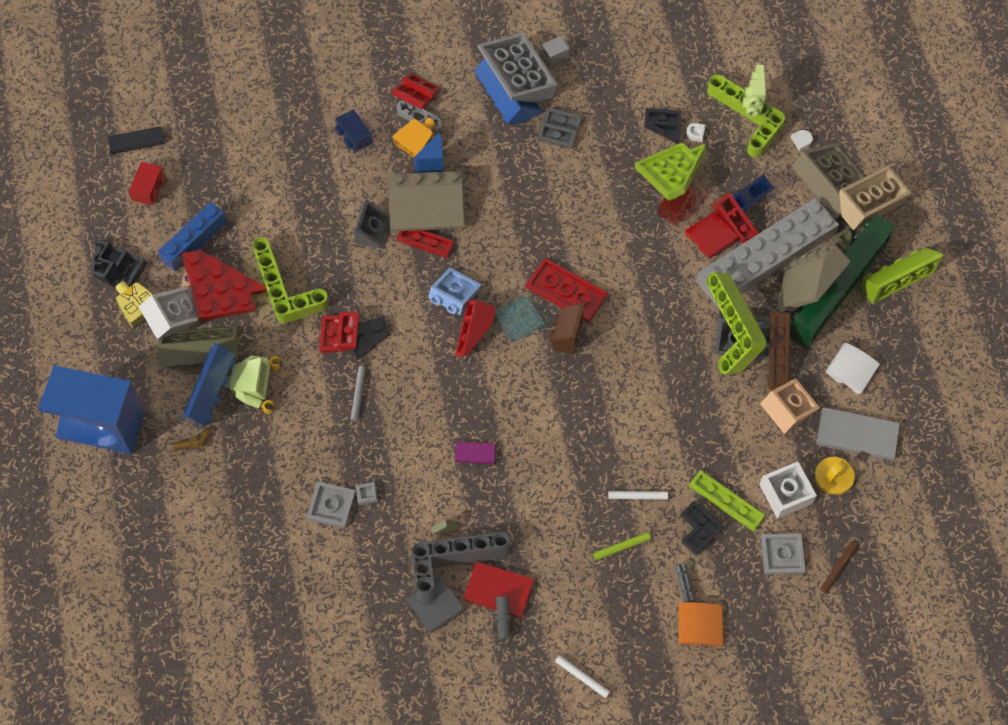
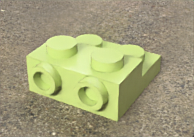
(755, 93)

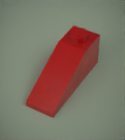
(733, 215)
(476, 322)

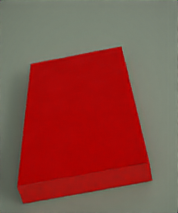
(566, 288)

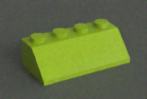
(900, 274)

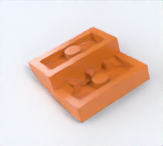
(700, 624)

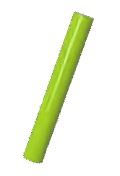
(621, 546)

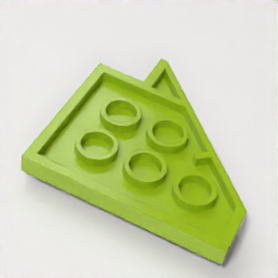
(672, 169)

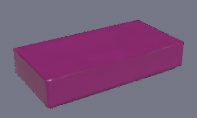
(475, 453)

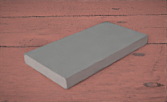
(857, 433)

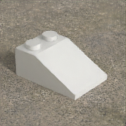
(170, 311)

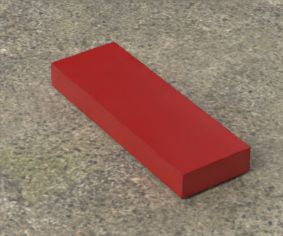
(427, 242)

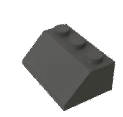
(725, 338)

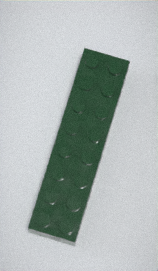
(862, 254)

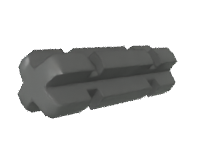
(685, 583)

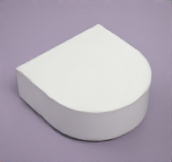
(695, 132)
(802, 139)

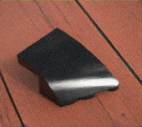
(116, 264)

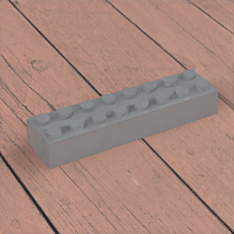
(773, 248)

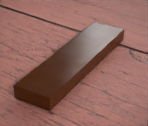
(779, 349)

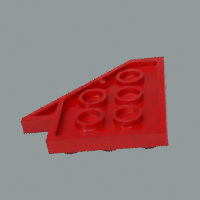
(218, 287)

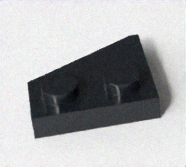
(664, 123)
(369, 334)

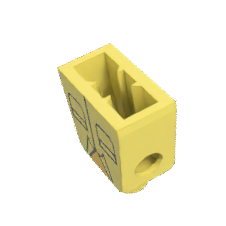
(130, 300)

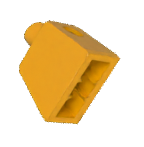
(414, 136)

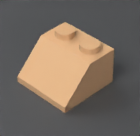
(789, 405)

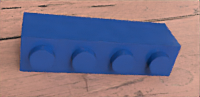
(192, 235)

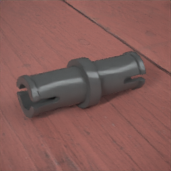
(503, 617)

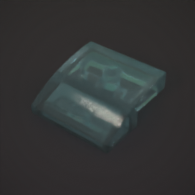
(518, 318)

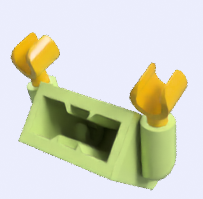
(250, 380)

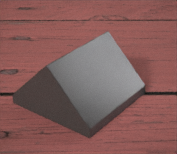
(372, 226)

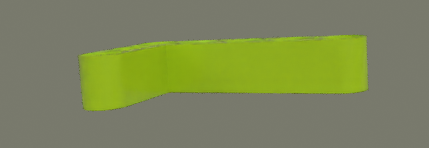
(766, 121)
(277, 287)
(741, 322)

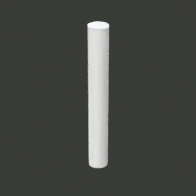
(637, 495)
(582, 676)

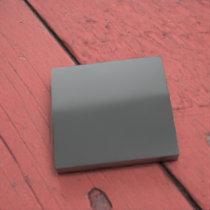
(559, 127)
(440, 610)

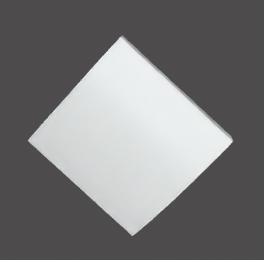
(852, 367)

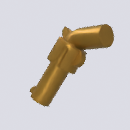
(193, 442)

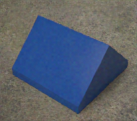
(430, 157)

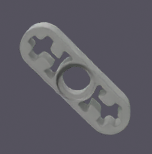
(415, 111)

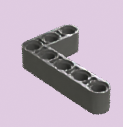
(452, 556)

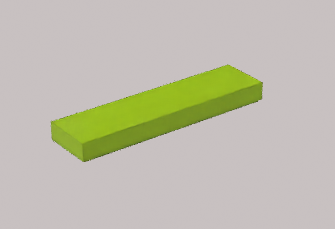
(727, 500)

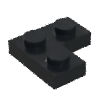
(704, 526)

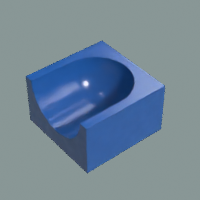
(93, 409)

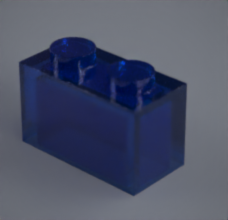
(353, 131)
(753, 192)

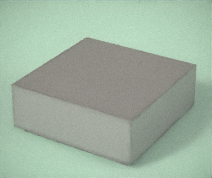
(366, 493)

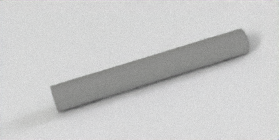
(358, 393)

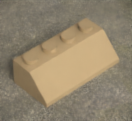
(872, 196)

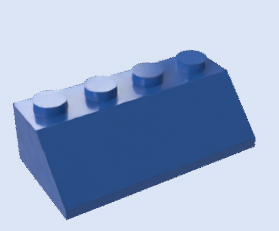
(513, 111)
(208, 385)

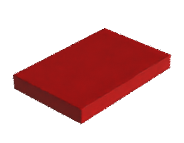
(491, 582)

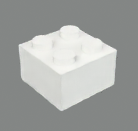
(787, 489)

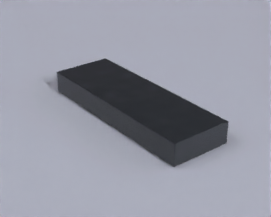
(136, 140)

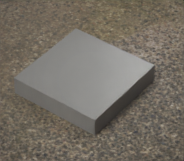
(331, 504)
(782, 554)

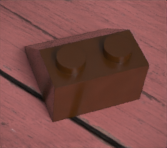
(567, 328)

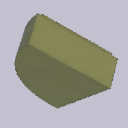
(843, 238)
(445, 527)

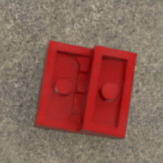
(416, 91)
(711, 235)
(339, 332)

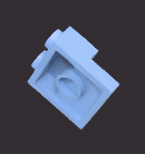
(453, 291)

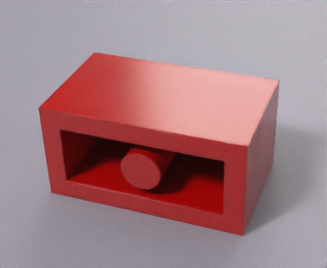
(147, 183)

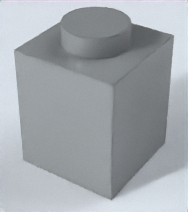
(555, 50)

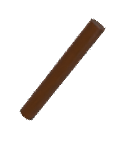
(839, 567)

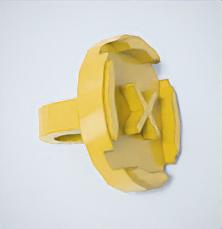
(834, 476)

